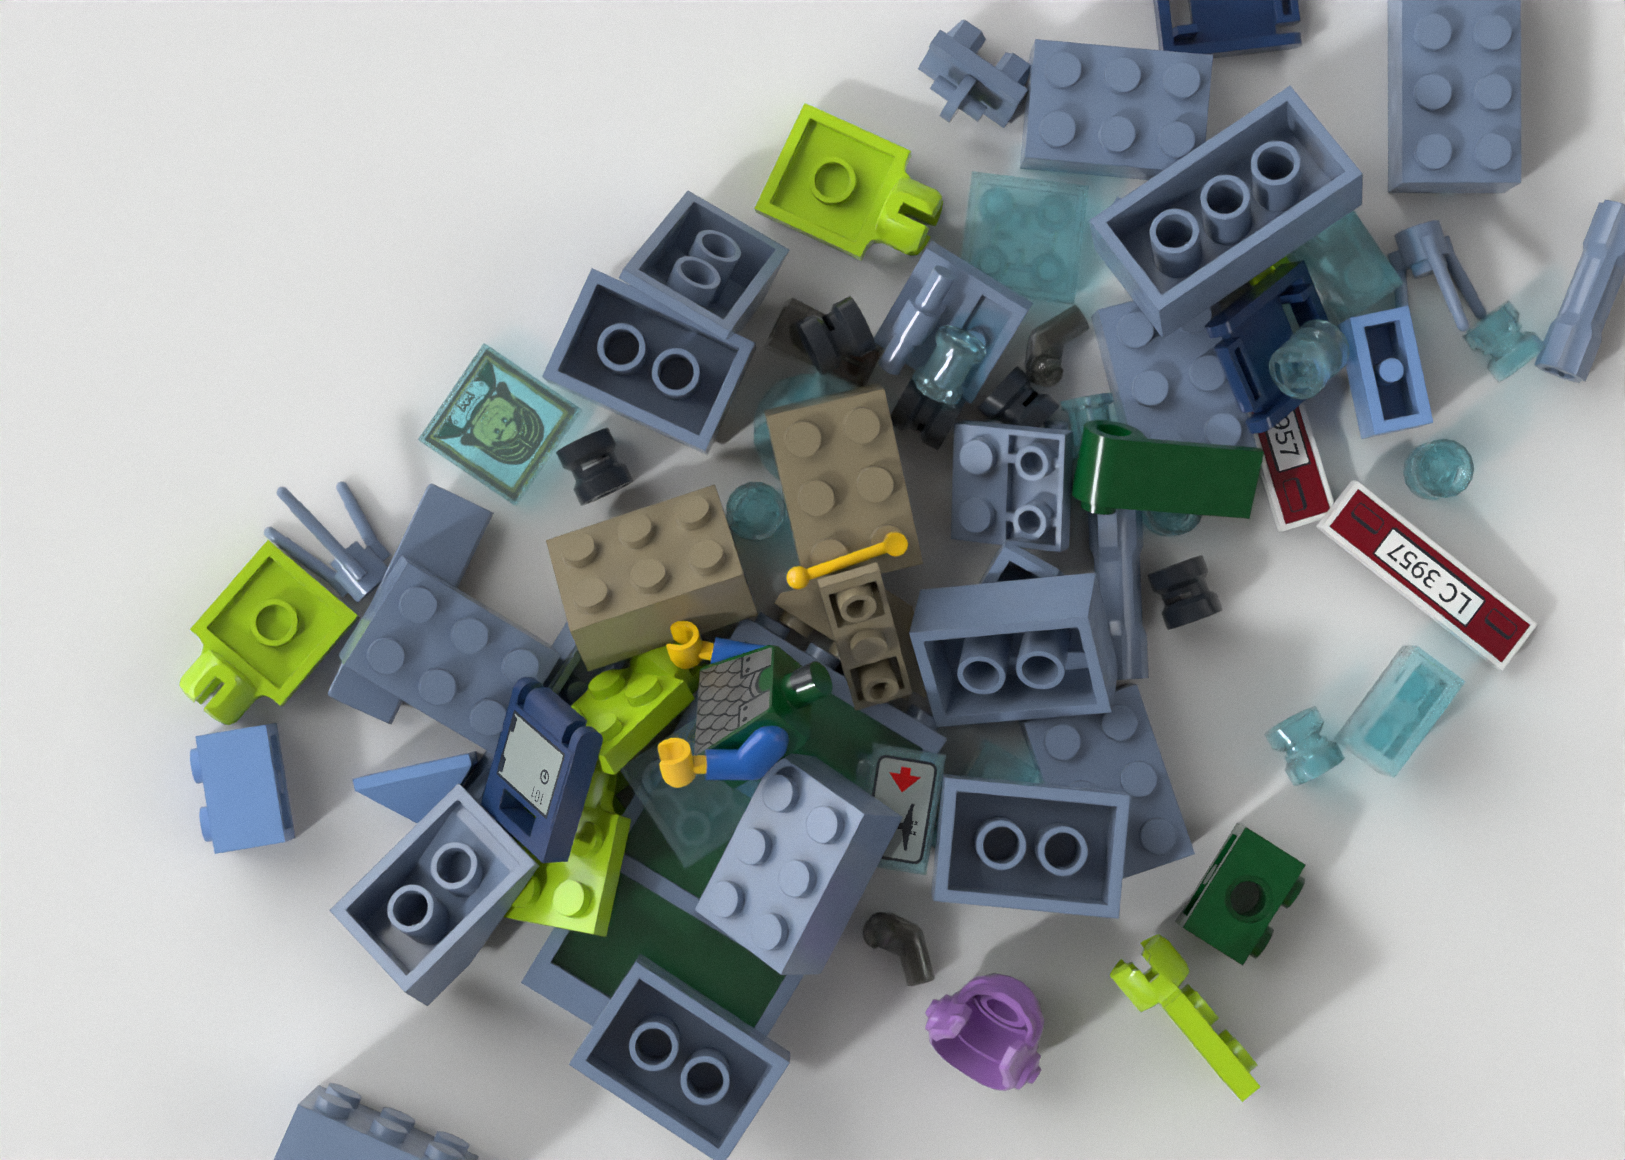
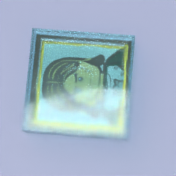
(500, 424)

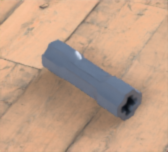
(1577, 330)
(1116, 549)

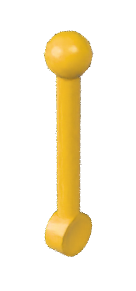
(893, 544)

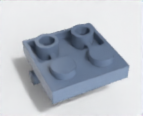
(953, 294)
(1012, 484)

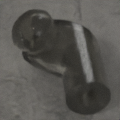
(1047, 343)
(902, 939)

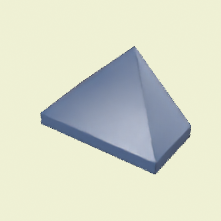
(417, 787)

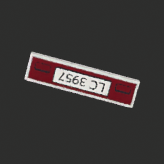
(1293, 470)
(1426, 575)

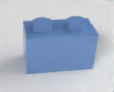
(1385, 373)
(242, 788)

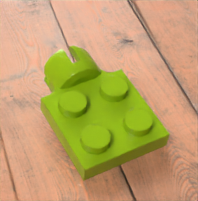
(848, 188)
(263, 636)
(635, 704)
(583, 890)
(1187, 1010)

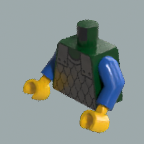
(748, 708)

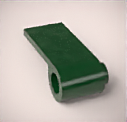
(1129, 471)

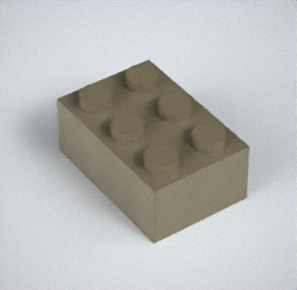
(842, 478)
(646, 571)

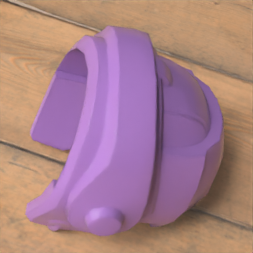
(989, 1031)

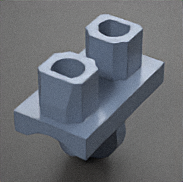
(971, 81)

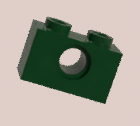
(1241, 859)

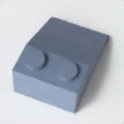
(706, 266)
(437, 895)

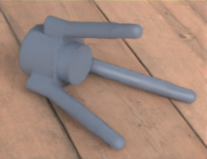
(1429, 252)
(357, 568)

